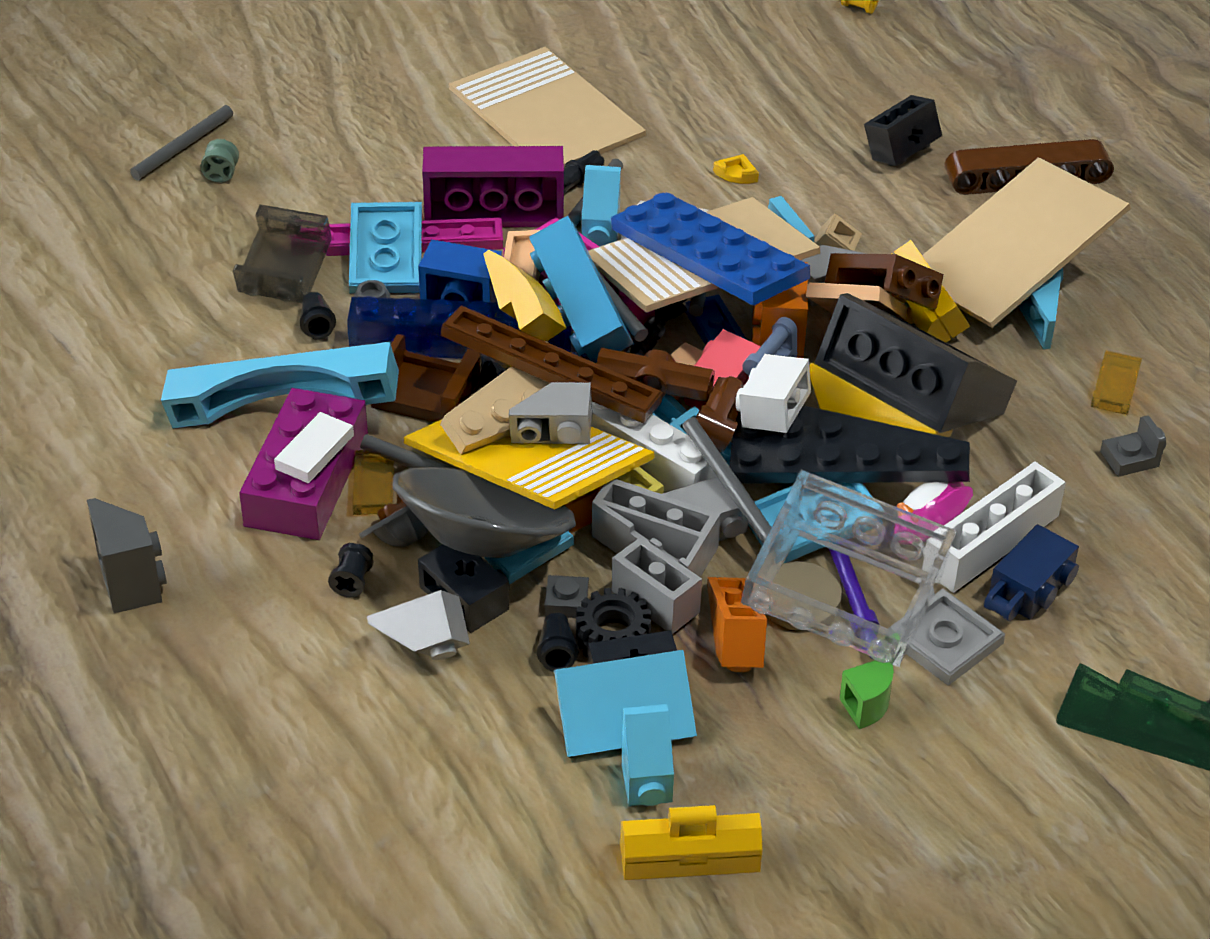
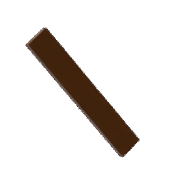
(551, 363)

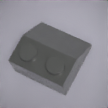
(126, 556)

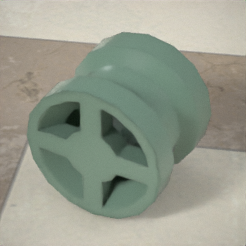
(219, 160)

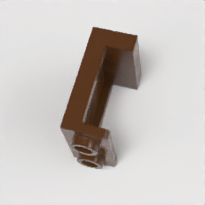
(889, 272)
(431, 385)

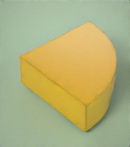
(736, 170)

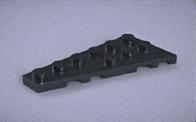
(846, 451)

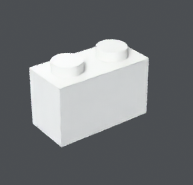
(774, 393)

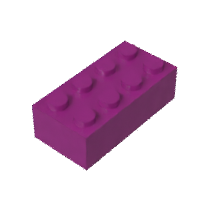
(494, 182)
(284, 503)

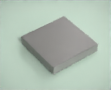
(952, 638)

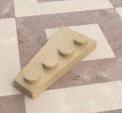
(485, 414)

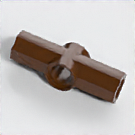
(661, 372)

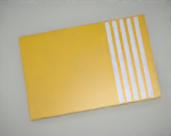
(539, 471)

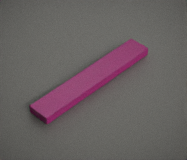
(476, 232)

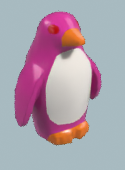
(938, 501)

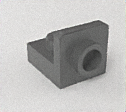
(1135, 450)

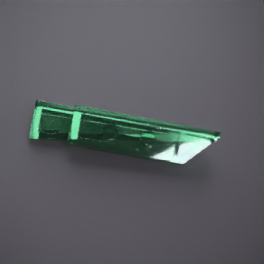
(1138, 715)

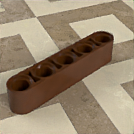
(993, 167)

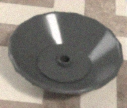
(478, 514)

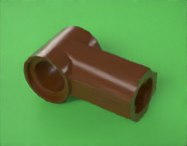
(720, 412)

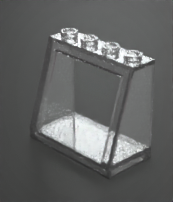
(864, 531)

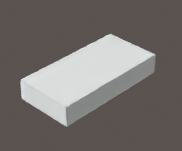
(314, 447)

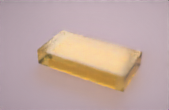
(1116, 382)
(372, 483)

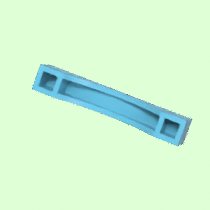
(209, 391)

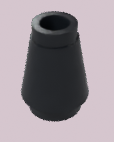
(316, 316)
(557, 644)

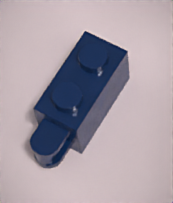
(1032, 574)

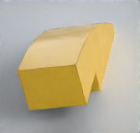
(524, 298)

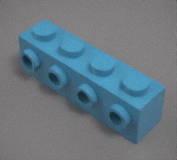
(579, 288)

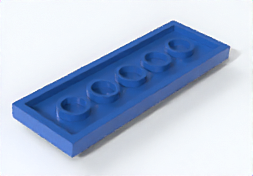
(711, 248)

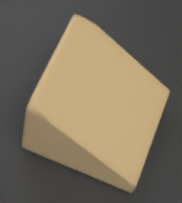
(838, 234)

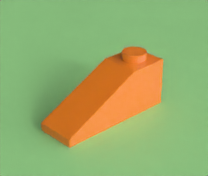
(736, 627)

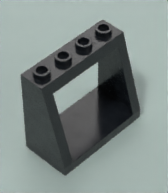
(910, 368)

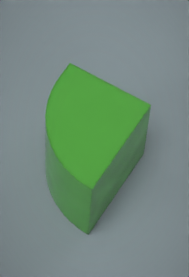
(867, 692)

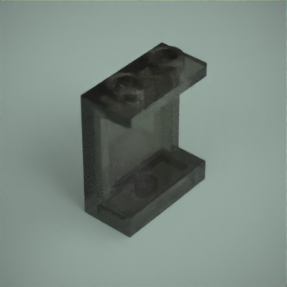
(284, 254)

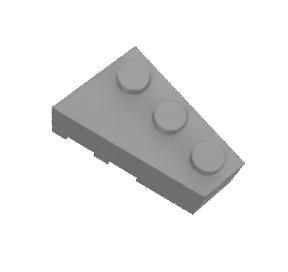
(674, 526)

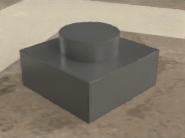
(565, 594)

